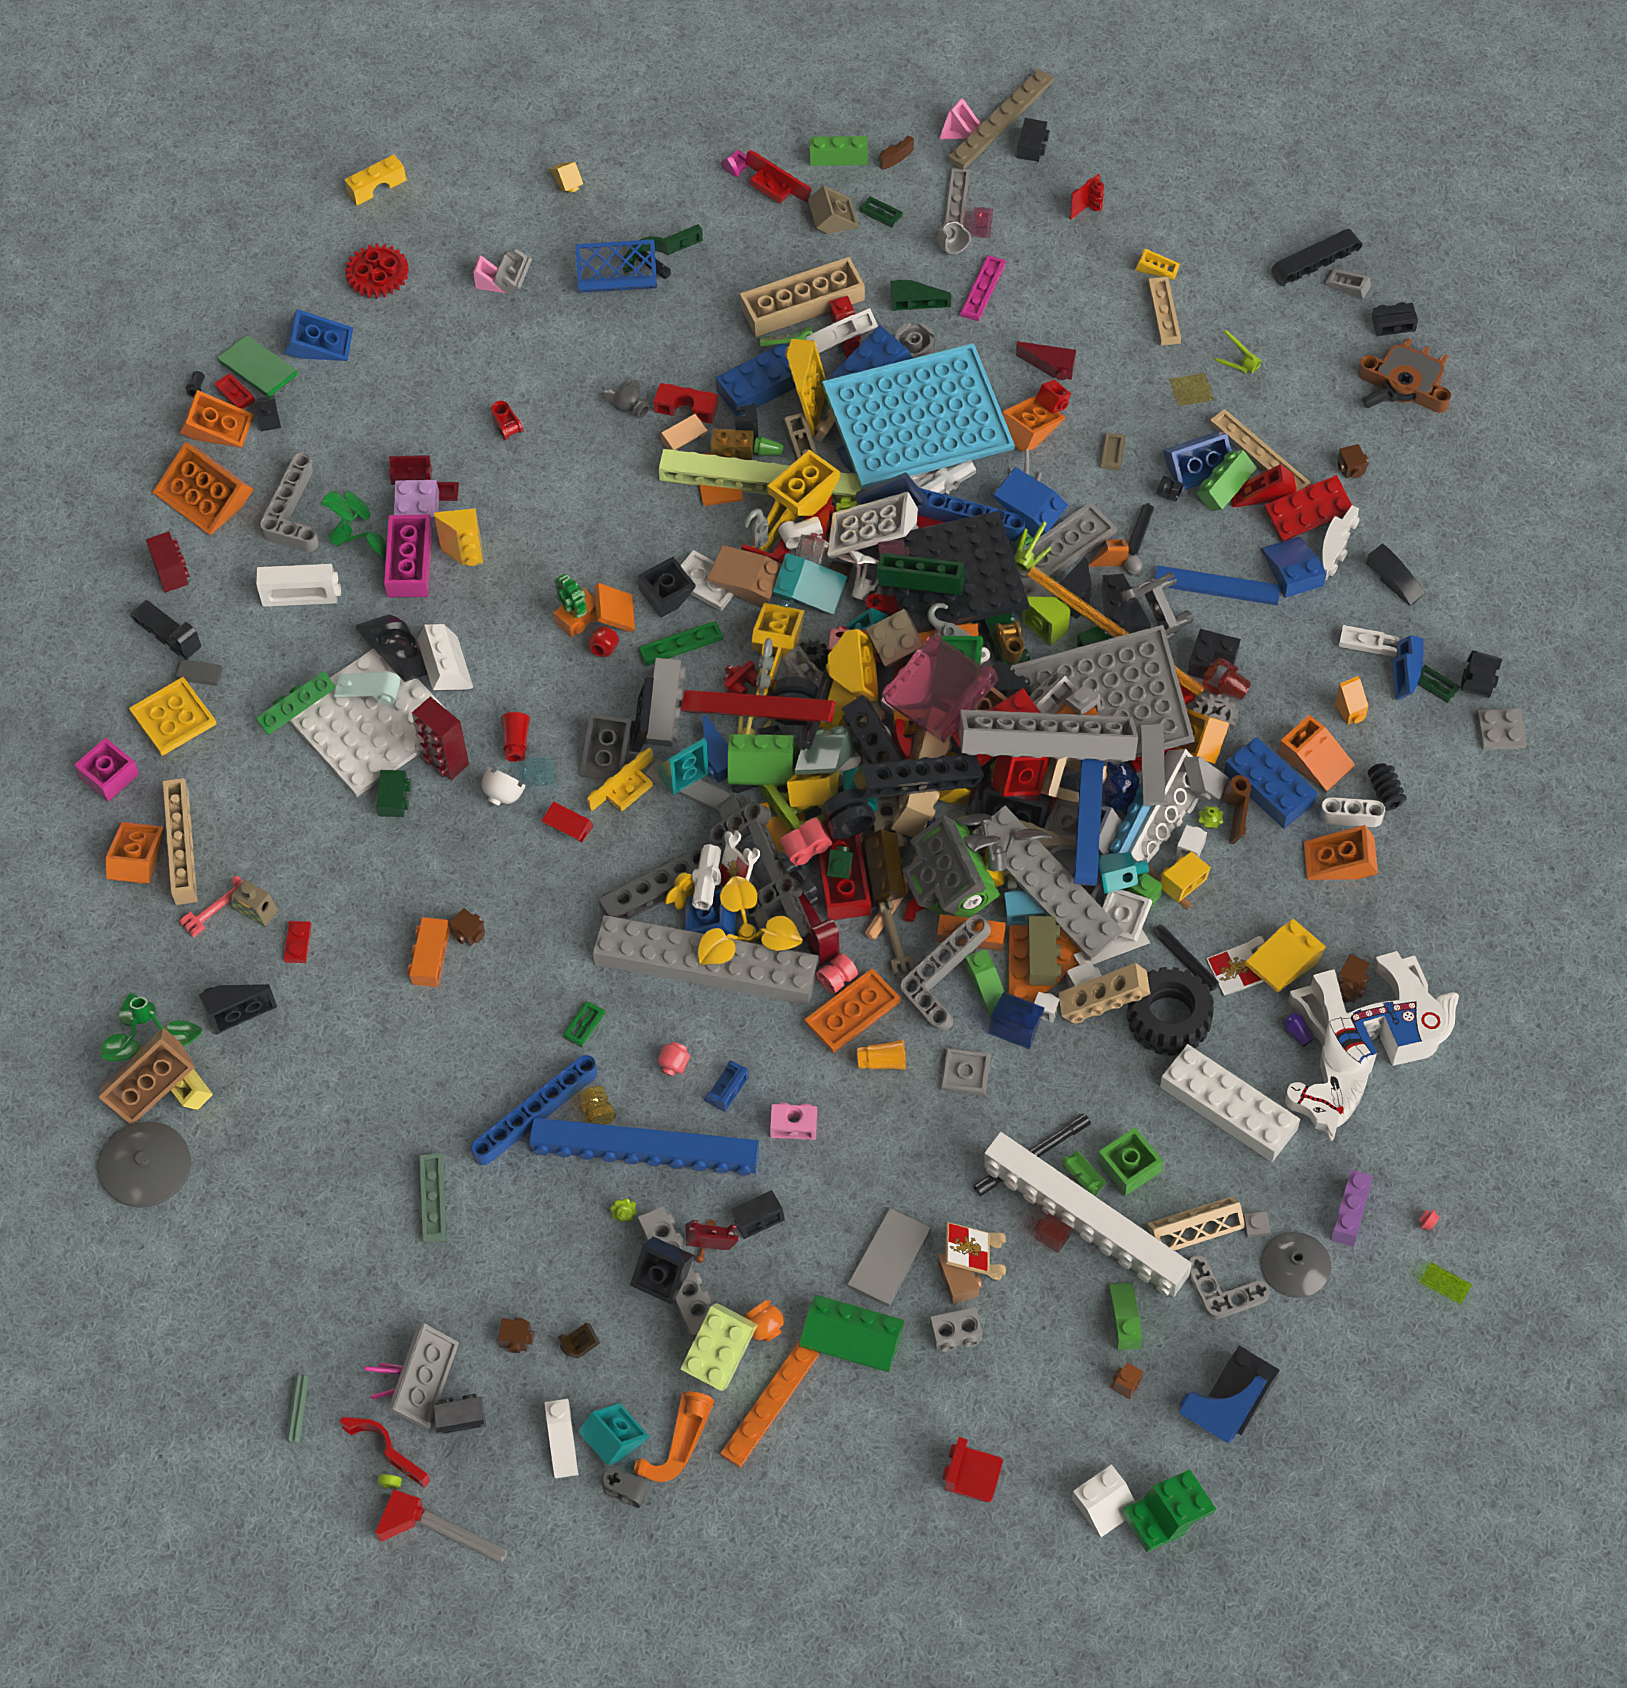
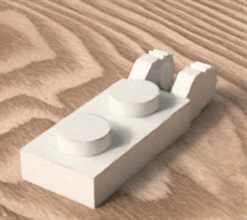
(1368, 641)

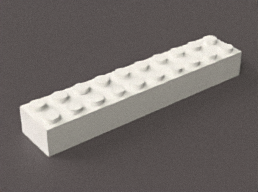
(1087, 1215)

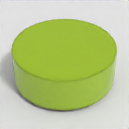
(389, 1481)

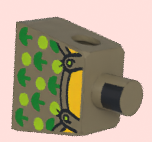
(250, 901)

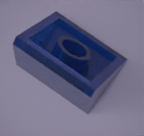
(1015, 1020)

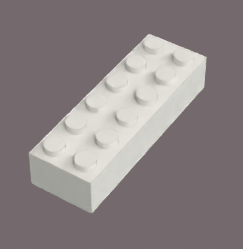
(1230, 1103)

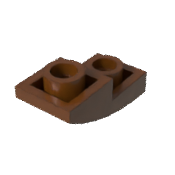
(894, 155)

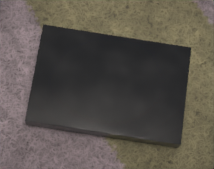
(642, 714)

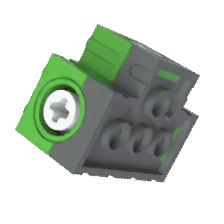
(948, 872)

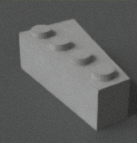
(665, 702)

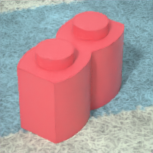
(806, 841)

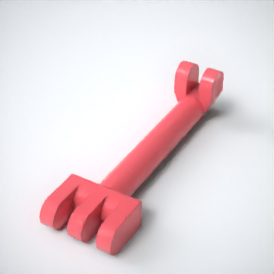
(197, 921)

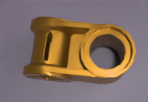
(1010, 637)

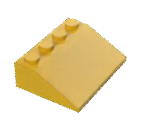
(808, 378)

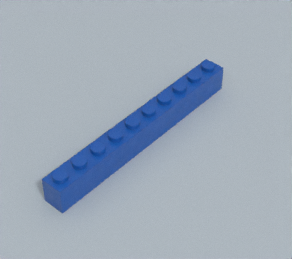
(644, 1145)

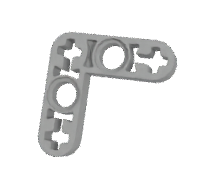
(1218, 1297)

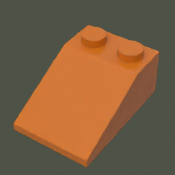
(215, 421)
(1030, 423)
(134, 852)
(1341, 855)

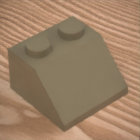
(832, 211)

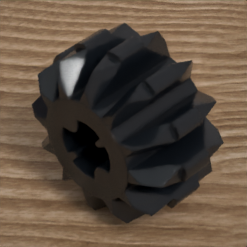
(816, 652)

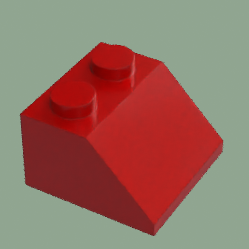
(1019, 775)

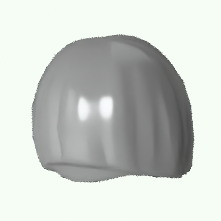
(953, 237)

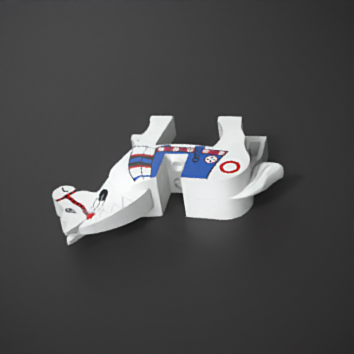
(1407, 1027)

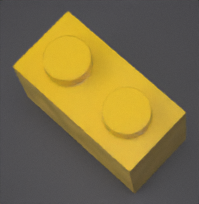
(1184, 876)

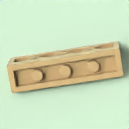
(1200, 1216)

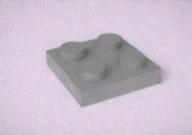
(1501, 729)

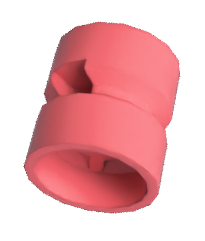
(839, 971)

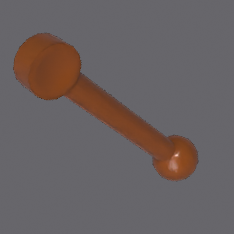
(700, 1258)

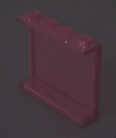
(938, 686)

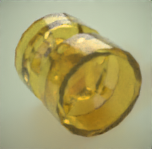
(595, 1104)

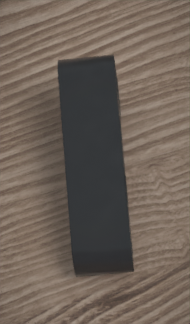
(181, 638)

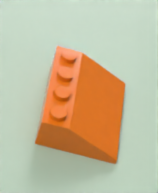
(202, 489)

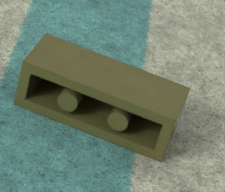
(1043, 950)

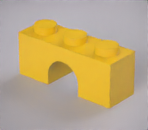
(362, 184)

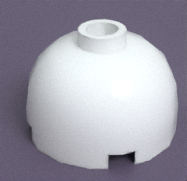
(501, 787)

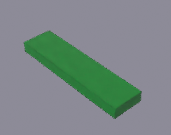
(680, 643)

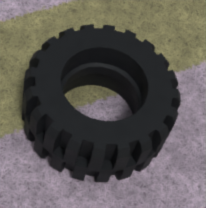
(1172, 1036)

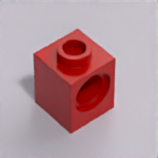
(1053, 396)

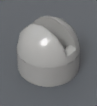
(1133, 565)

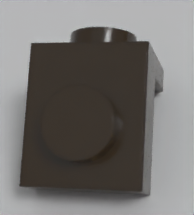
(579, 1341)

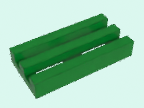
(575, 1039)

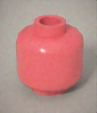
(673, 1058)

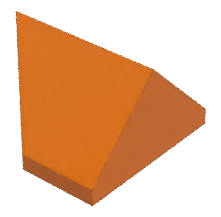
(1111, 554)

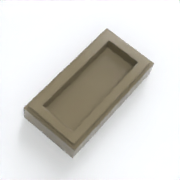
(1112, 451)

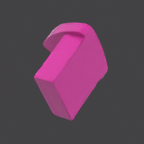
(735, 163)

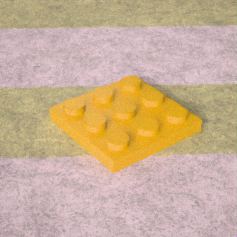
(172, 716)

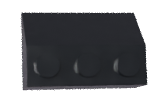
(1027, 808)

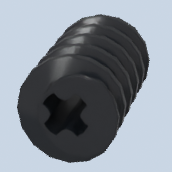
(1387, 785)

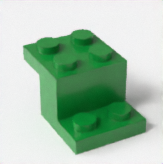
(1168, 1510)

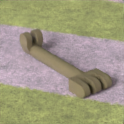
(885, 909)

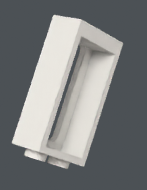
(298, 585)

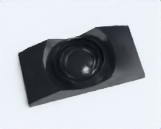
(395, 645)

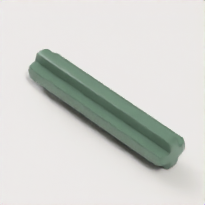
(297, 1409)

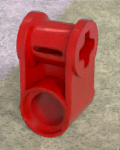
(507, 422)
(885, 603)

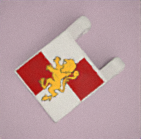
(734, 862)
(1231, 970)

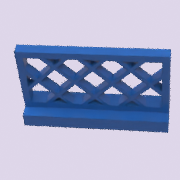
(616, 283)

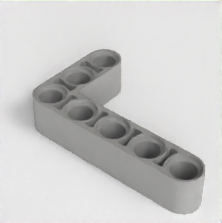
(276, 522)
(941, 969)

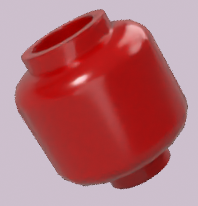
(603, 641)

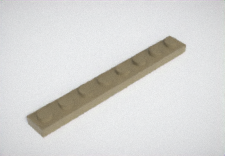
(1000, 119)

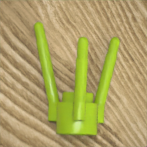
(1249, 361)
(1025, 559)

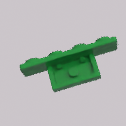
(295, 703)

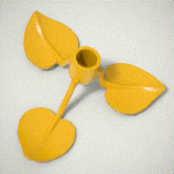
(742, 895)

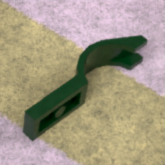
(667, 245)

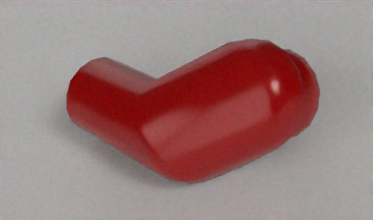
(911, 909)

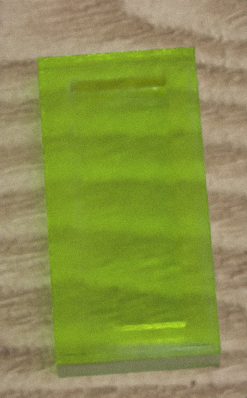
(1445, 1283)

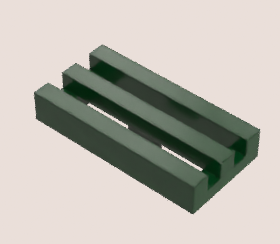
(879, 214)
(1444, 694)

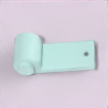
(380, 685)

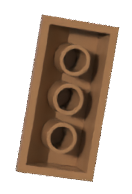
(146, 1077)

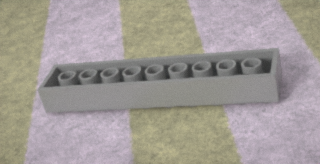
(674, 956)

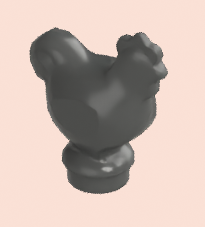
(628, 399)

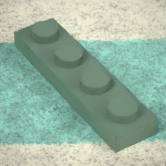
(433, 1198)

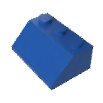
(1196, 459)

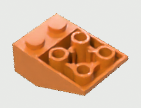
(1315, 753)

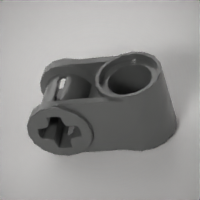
(628, 1489)

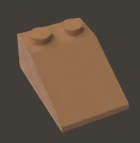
(745, 574)

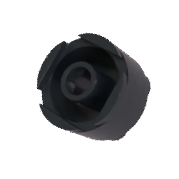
(1480, 673)

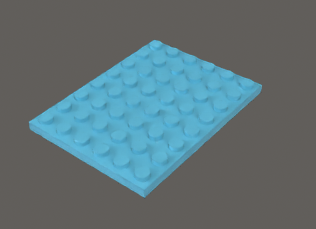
(917, 415)

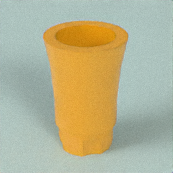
(882, 1056)

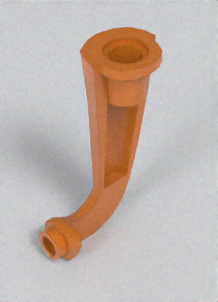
(690, 1423)

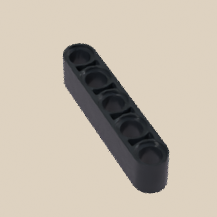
(1316, 256)

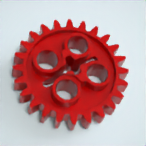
(376, 270)

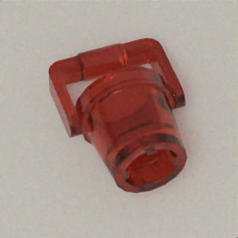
(1230, 683)

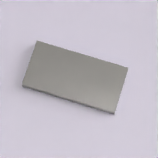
(889, 1257)
(423, 1375)

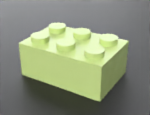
(719, 1346)

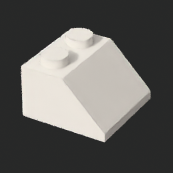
(1103, 1500)

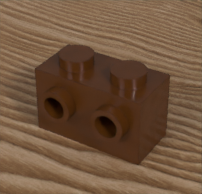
(1353, 978)

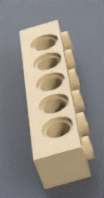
(180, 841)

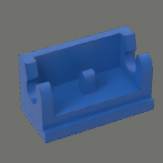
(727, 1086)

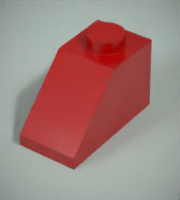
(841, 309)
(399, 1515)

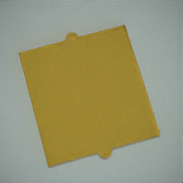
(1192, 389)

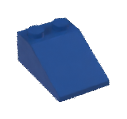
(317, 338)
(1030, 499)
(1295, 566)

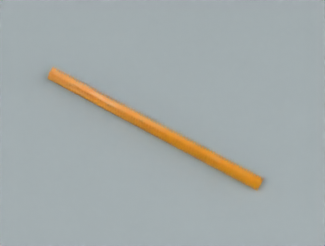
(1098, 619)

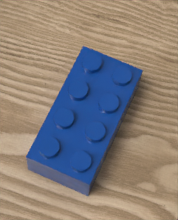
(876, 351)
(756, 380)
(1272, 782)

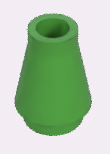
(767, 447)

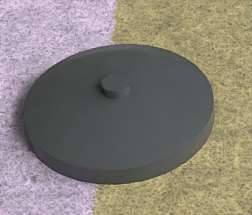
(144, 1164)

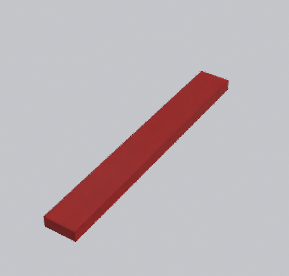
(758, 706)

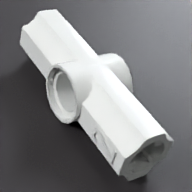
(949, 478)
(706, 877)

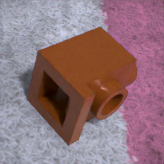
(1127, 1380)

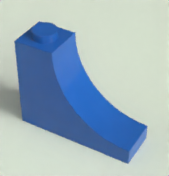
(1221, 1415)

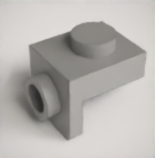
(1084, 700)

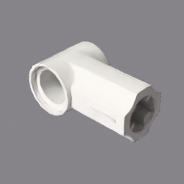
(792, 532)

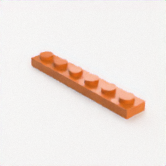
(769, 1405)

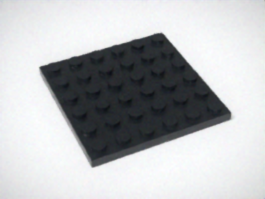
(991, 574)

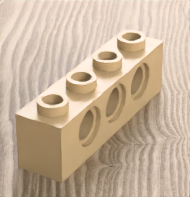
(1104, 993)

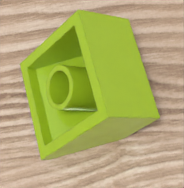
(1047, 618)

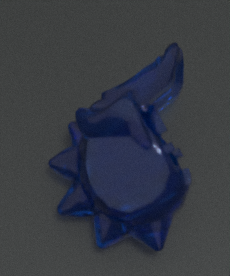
(1120, 786)

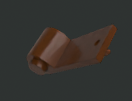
(1237, 794)

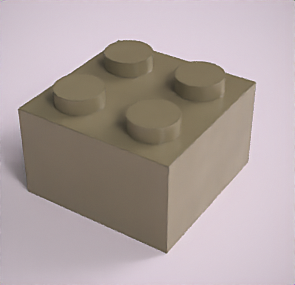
(895, 638)

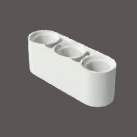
(1361, 807)

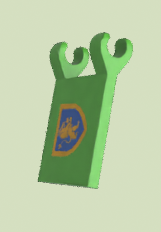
(786, 338)

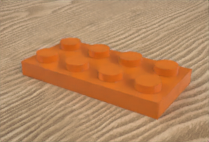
(852, 1010)

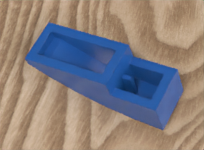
(1407, 665)

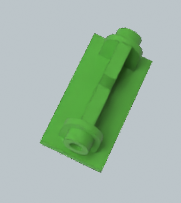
(1084, 1172)

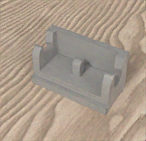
(512, 271)

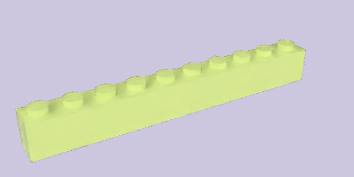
(736, 473)

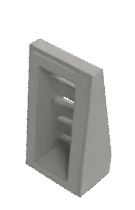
(1358, 290)

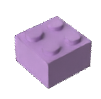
(417, 498)

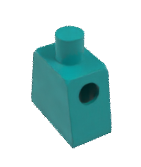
(1120, 871)

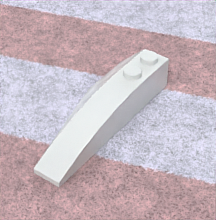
(1164, 818)

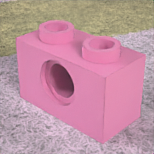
(783, 1128)

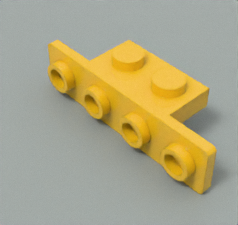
(625, 785)

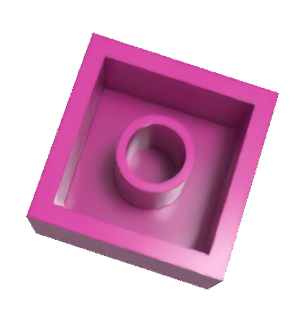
(106, 769)

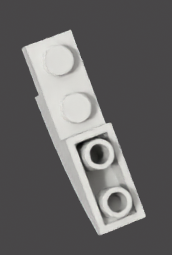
(843, 330)
(1336, 540)

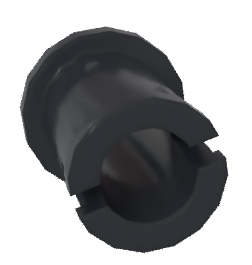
(195, 383)

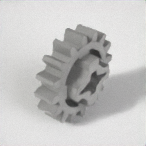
(1219, 709)

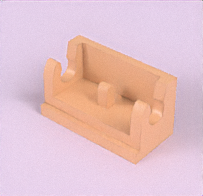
(683, 433)

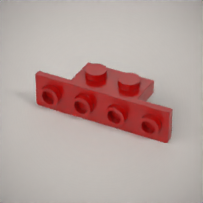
(774, 180)

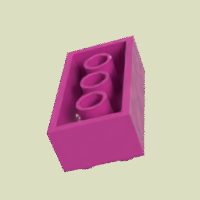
(408, 556)

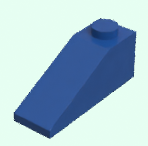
(716, 751)

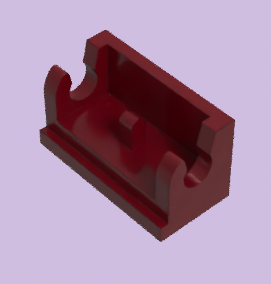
(410, 468)
(710, 1236)

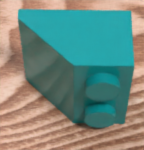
(612, 1433)

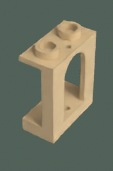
(1054, 775)

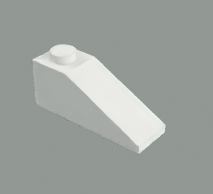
(561, 1438)

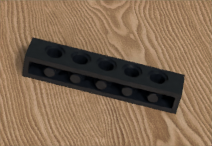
(918, 776)

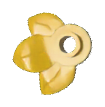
(683, 888)

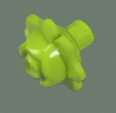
(1210, 817)
(623, 1210)

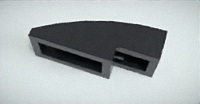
(1394, 574)

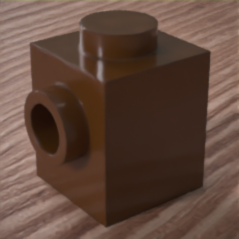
(1352, 461)
(467, 927)
(515, 1335)

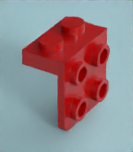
(972, 1472)

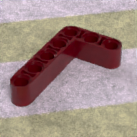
(823, 936)

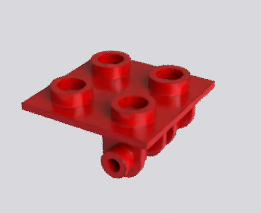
(1088, 195)

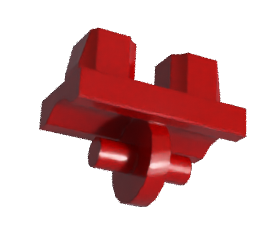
(738, 676)

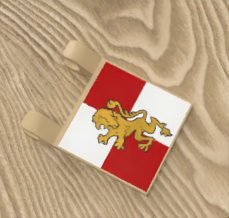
(971, 1250)

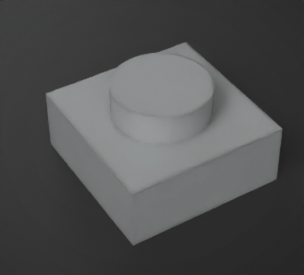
(1257, 1224)

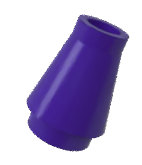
(1297, 1029)

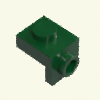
(840, 862)

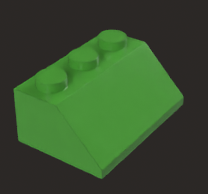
(760, 759)

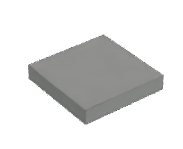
(966, 1071)

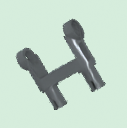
(1158, 603)

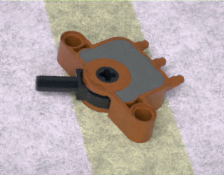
(1406, 377)

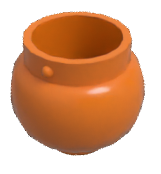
(768, 1319)

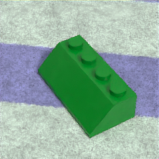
(852, 1333)

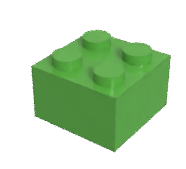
(1130, 1161)

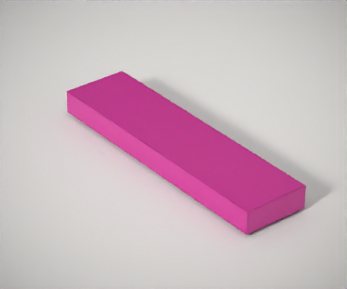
(982, 288)

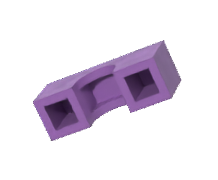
(1352, 1208)

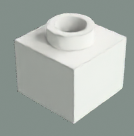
(1050, 1003)

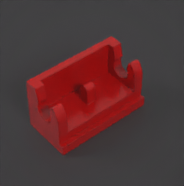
(567, 821)

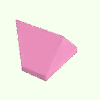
(959, 122)
(484, 274)

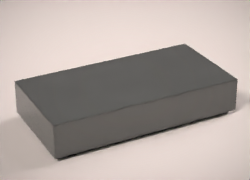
(199, 672)

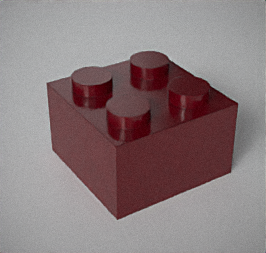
(168, 561)

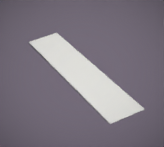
(1116, 948)

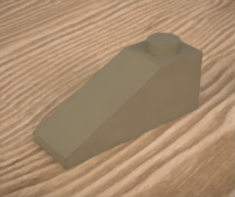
(798, 434)

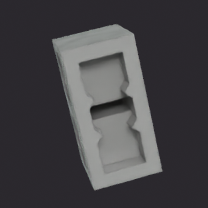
(1052, 693)
(954, 1323)

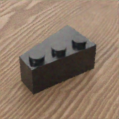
(1125, 614)

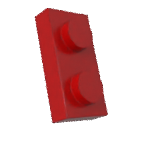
(234, 391)
(297, 942)

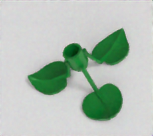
(342, 532)
(139, 1010)

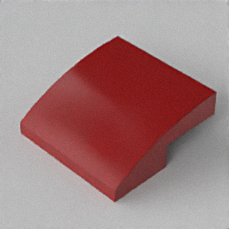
(902, 743)

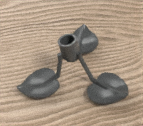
(995, 854)

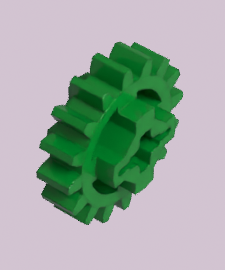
(570, 596)

